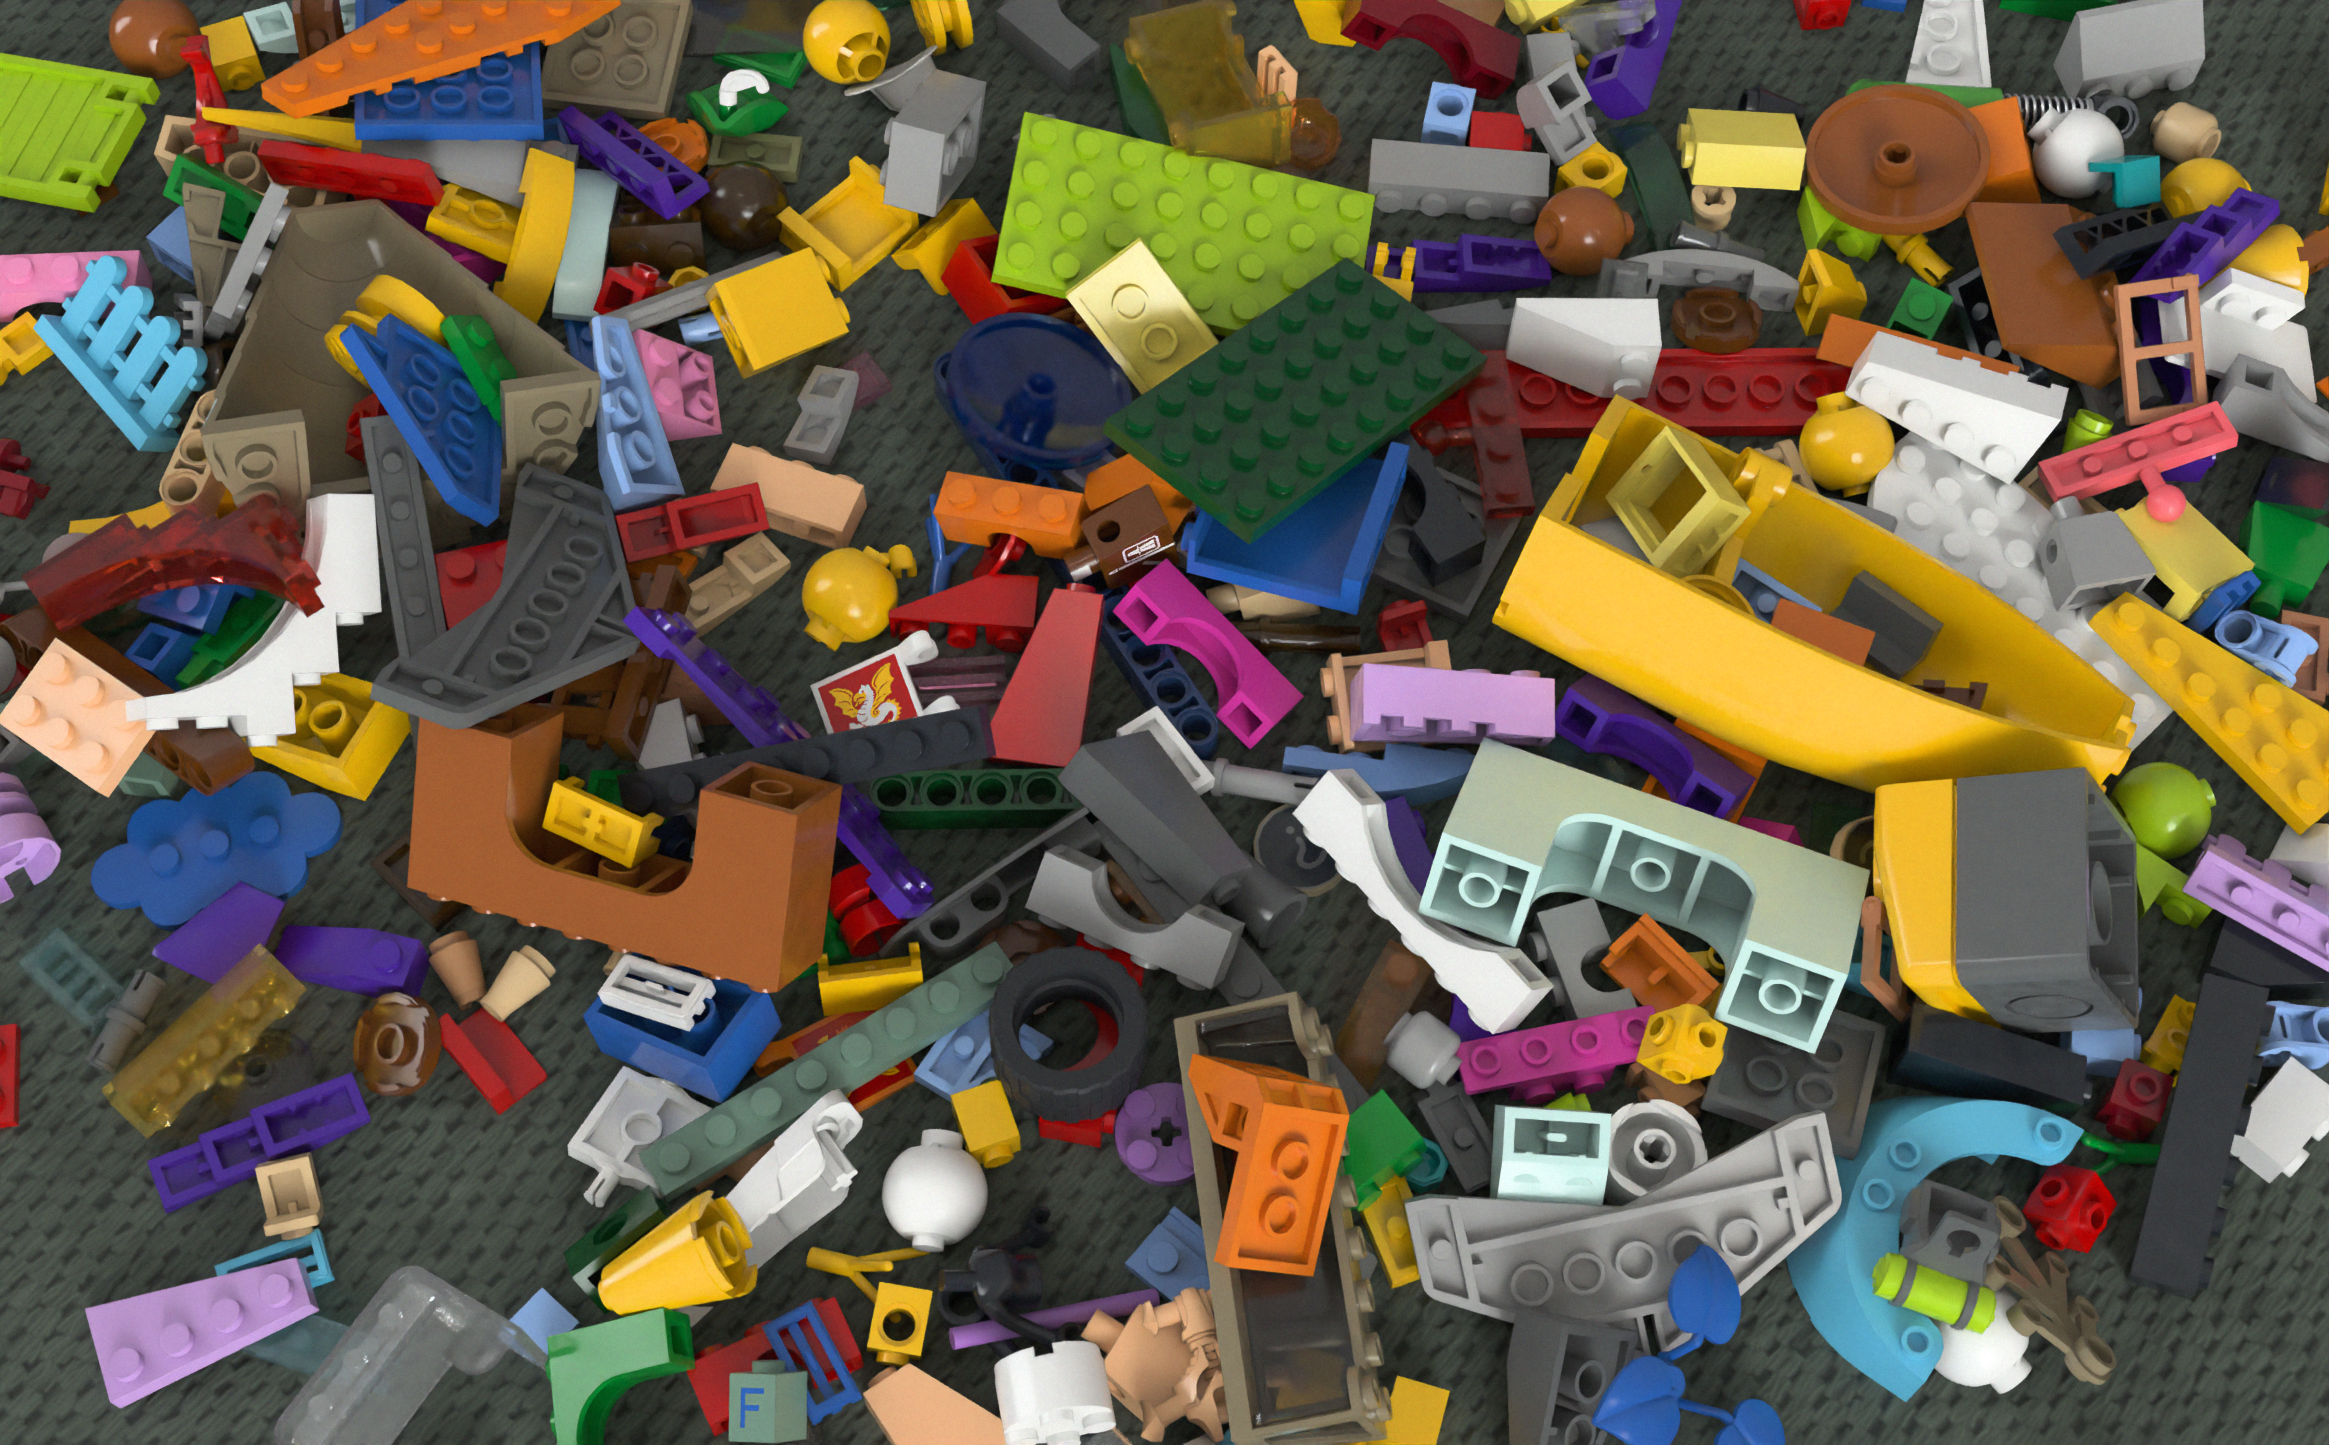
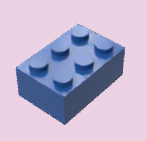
(706, 1059)

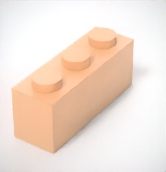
(796, 495)

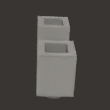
(1566, 942)

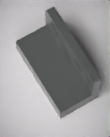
(1901, 627)

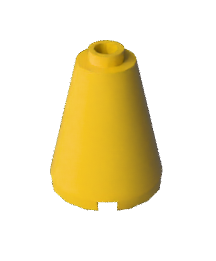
(2274, 258)
(682, 1261)

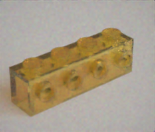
(203, 1041)

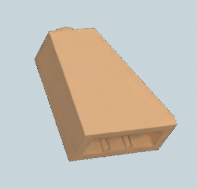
(923, 1411)

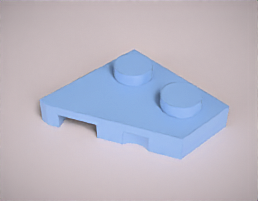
(965, 1060)

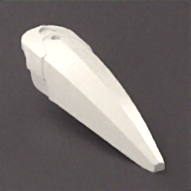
(795, 1181)

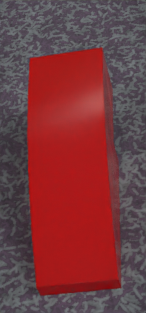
(691, 523)

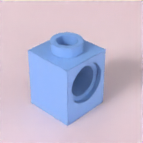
(1448, 114)

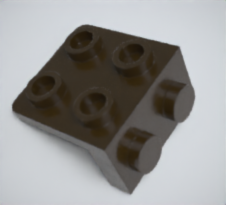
(648, 238)

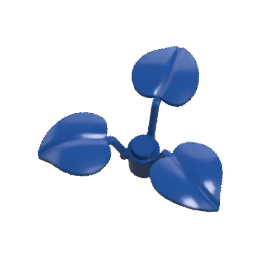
(1647, 1393)

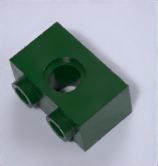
(612, 1238)

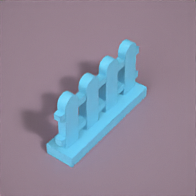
(113, 379)

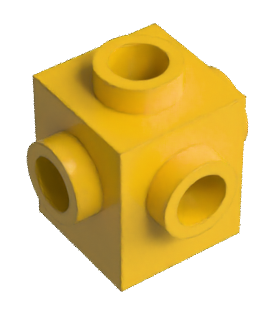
(1682, 1044)

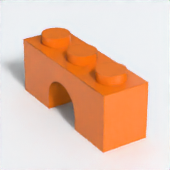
(979, 507)

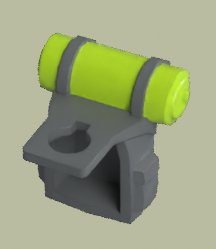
(1943, 1257)

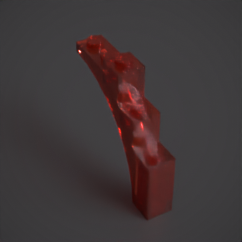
(125, 562)

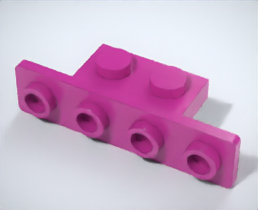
(1554, 1056)

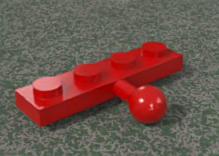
(353, 173)

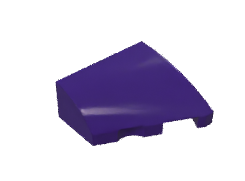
(223, 932)

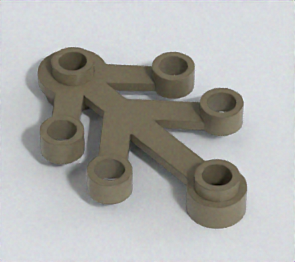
(2046, 1291)

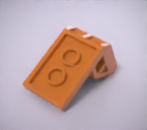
(1286, 1162)

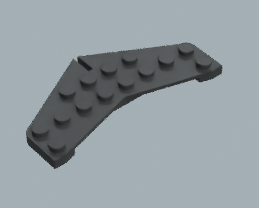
(543, 626)

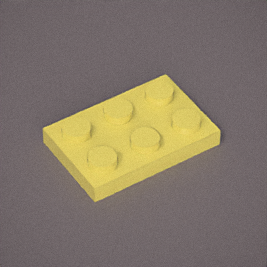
(1141, 316)

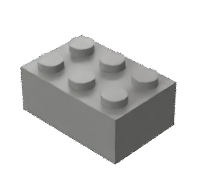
(932, 142)

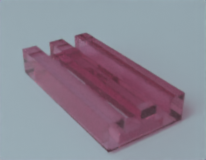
(961, 665)

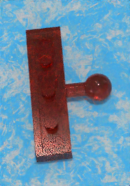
(1495, 440)

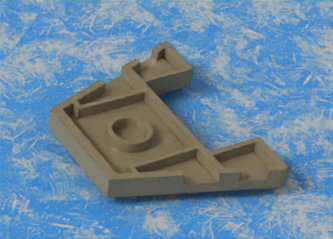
(209, 255)

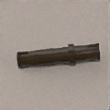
(1300, 638)

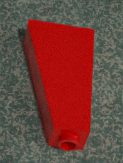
(1050, 693)

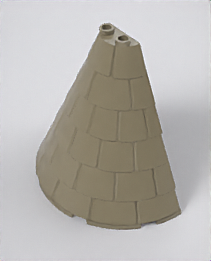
(288, 399)

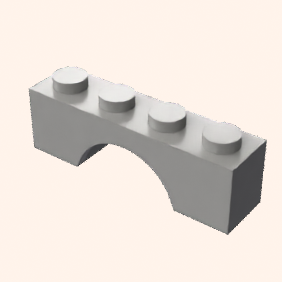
(1076, 894)

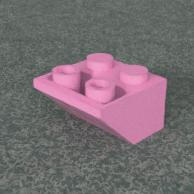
(680, 385)

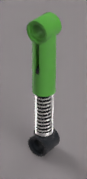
(2032, 108)

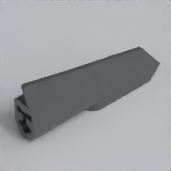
(996, 884)

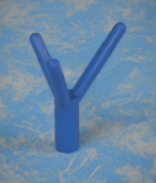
(942, 563)

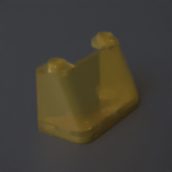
(1207, 85)

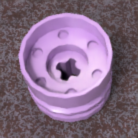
(23, 836)

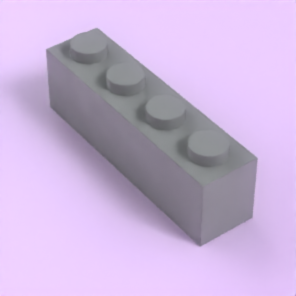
(1458, 180)

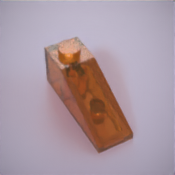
(1388, 993)

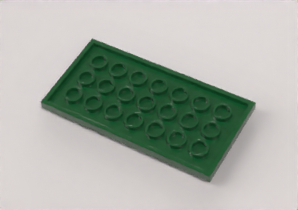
(1295, 399)

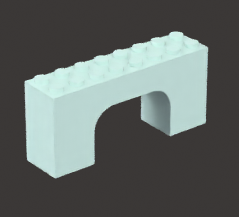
(1764, 904)

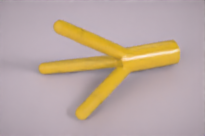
(852, 1266)

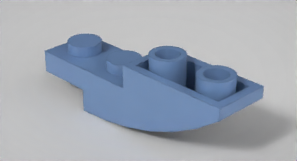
(1405, 771)

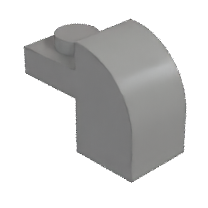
(1552, 108)

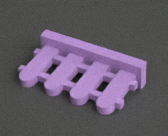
(2262, 898)

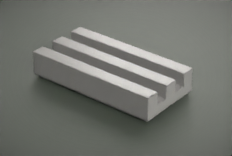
(190, 320)

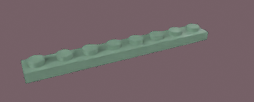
(839, 1063)

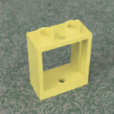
(1704, 526)

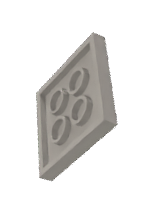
(248, 264)

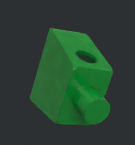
(2286, 554)

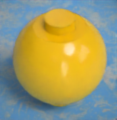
(847, 41)
(2198, 184)
(1845, 444)
(848, 596)

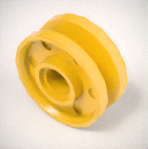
(943, 16)

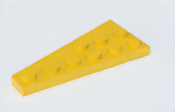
(2244, 715)

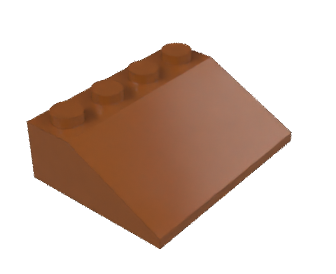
(2038, 296)

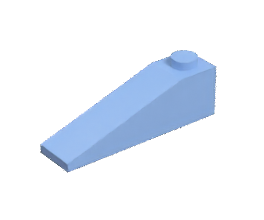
(630, 436)

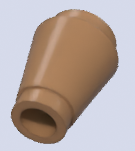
(459, 967)

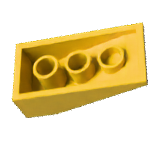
(339, 737)

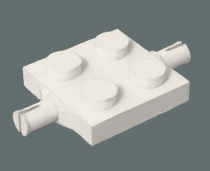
(625, 1122)

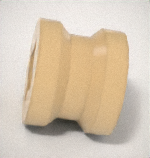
(1719, 212)

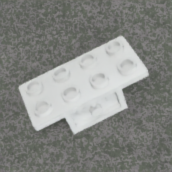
(2245, 318)

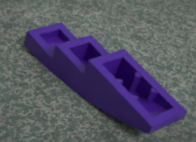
(2211, 241)
(1470, 265)
(270, 1133)

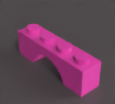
(1174, 612)

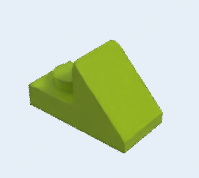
(1820, 226)
(2164, 884)

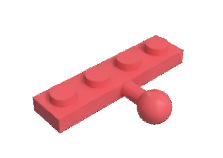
(2142, 456)

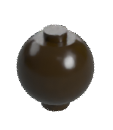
(743, 205)

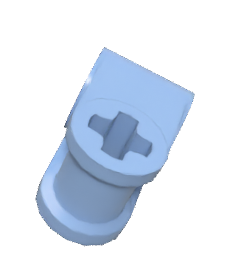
(2269, 647)
(2298, 1033)

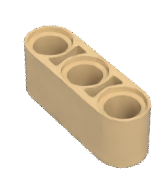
(187, 473)

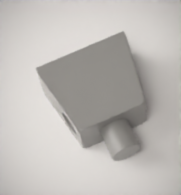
(2090, 557)

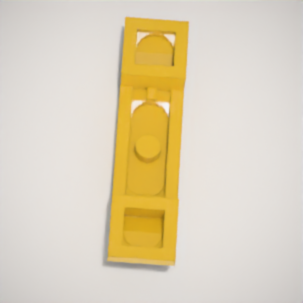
(539, 233)

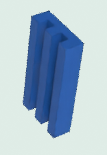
(2222, 601)
(832, 1403)

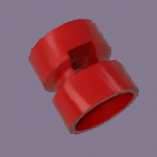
(861, 912)

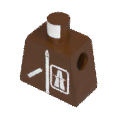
(1124, 541)

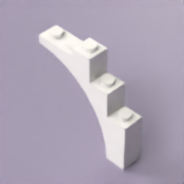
(257, 690)

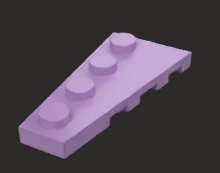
(184, 1328)

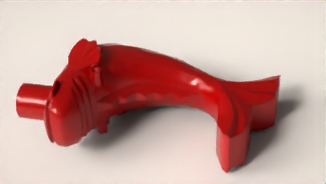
(209, 93)

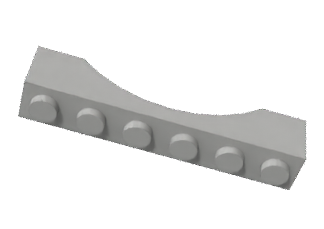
(2271, 408)

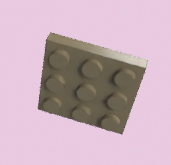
(620, 61)

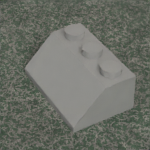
(2132, 48)

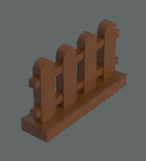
(628, 687)

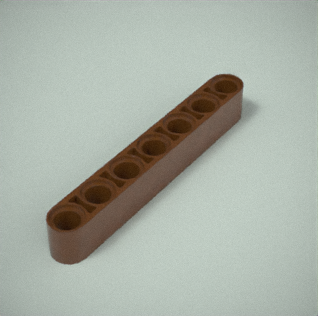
(200, 757)

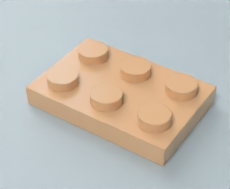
(77, 717)

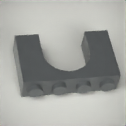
(1053, 42)

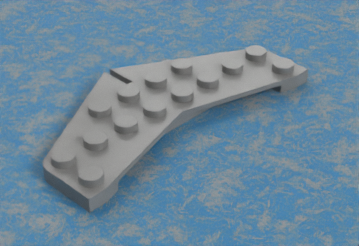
(1620, 1259)

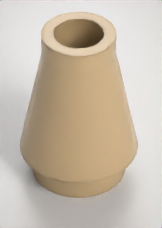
(519, 981)

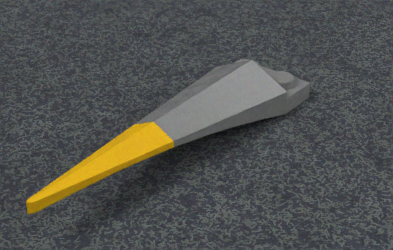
(481, 165)

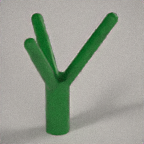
(2120, 1152)

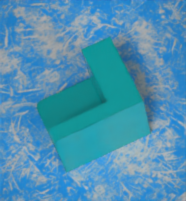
(2133, 179)

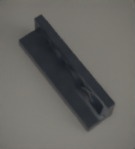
(2121, 247)

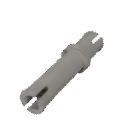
(1258, 783)

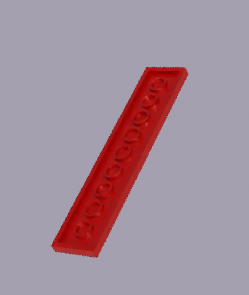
(1700, 390)

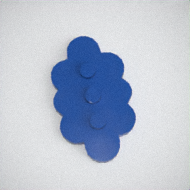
(200, 847)

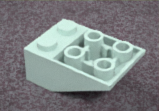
(1550, 1154)

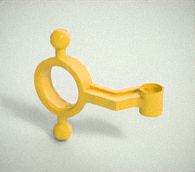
(1760, 484)

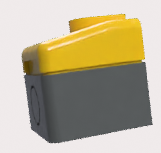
(2012, 899)

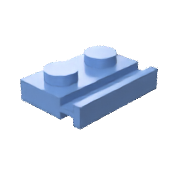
(1172, 1257)

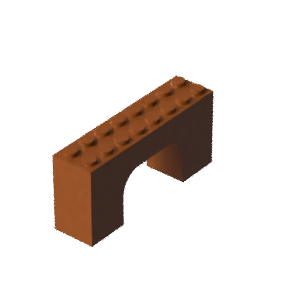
(739, 912)

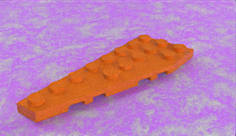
(422, 44)

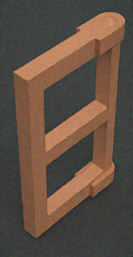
(2129, 353)
(1892, 996)

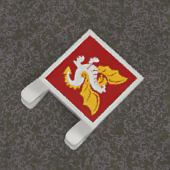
(878, 688)

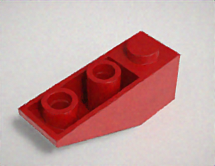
(999, 602)

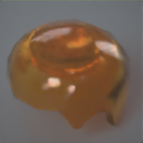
(1313, 134)

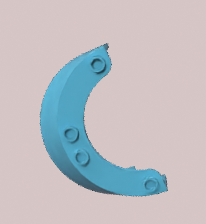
(1898, 1149)

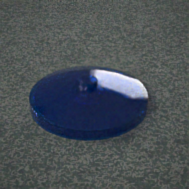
(1036, 390)

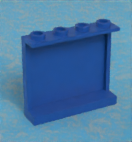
(1318, 551)

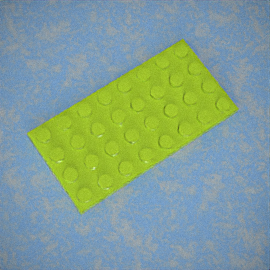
(1217, 226)

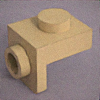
(290, 1196)

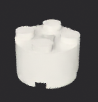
(1654, 1130)
(1054, 1394)

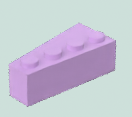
(1451, 706)

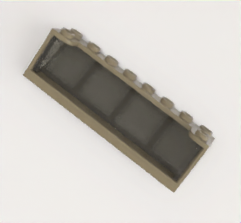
(1288, 1344)

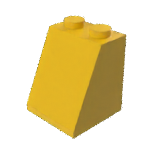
(777, 311)

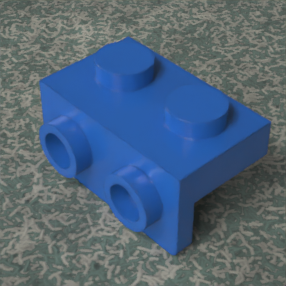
(194, 606)

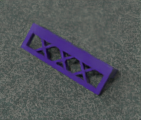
(633, 170)

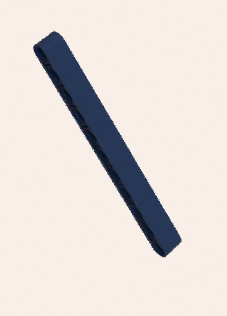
(1123, 645)

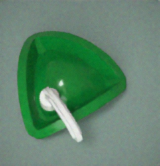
(737, 105)

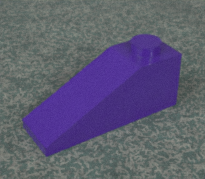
(354, 959)

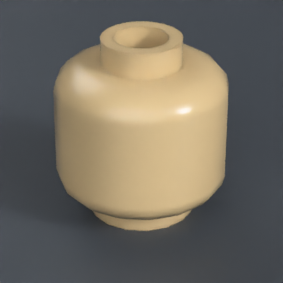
(2185, 133)

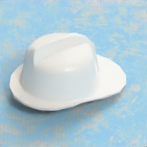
(898, 82)

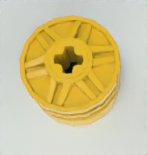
(379, 299)

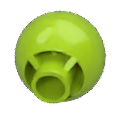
(2164, 807)

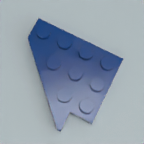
(434, 412)

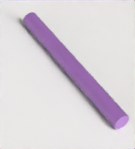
(1052, 1318)

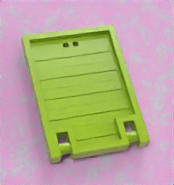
(66, 128)

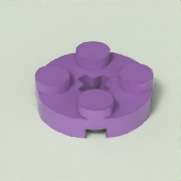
(1145, 1153)

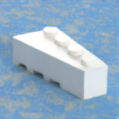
(1956, 403)

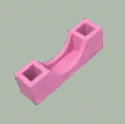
(55, 276)

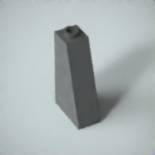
(1158, 815)

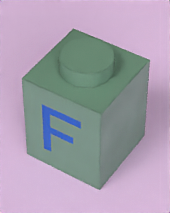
(768, 1404)

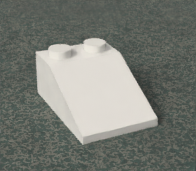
(1589, 342)

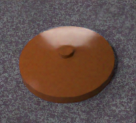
(1897, 159)

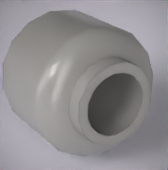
(1423, 1049)

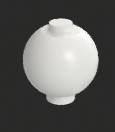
(2068, 144)
(935, 1192)
(1985, 1358)

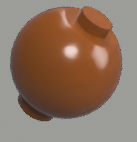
(150, 34)
(1581, 229)

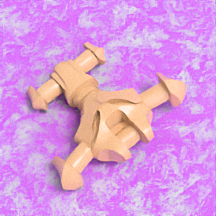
(1201, 1389)

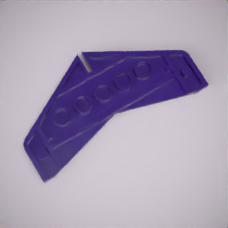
(757, 716)

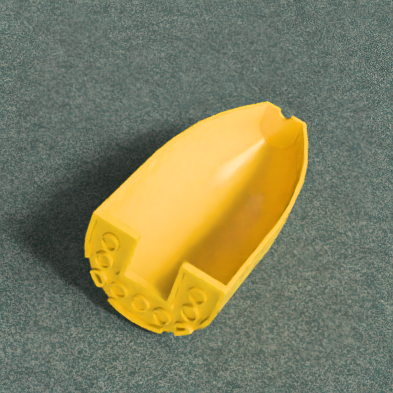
(1781, 692)

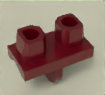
(17, 490)

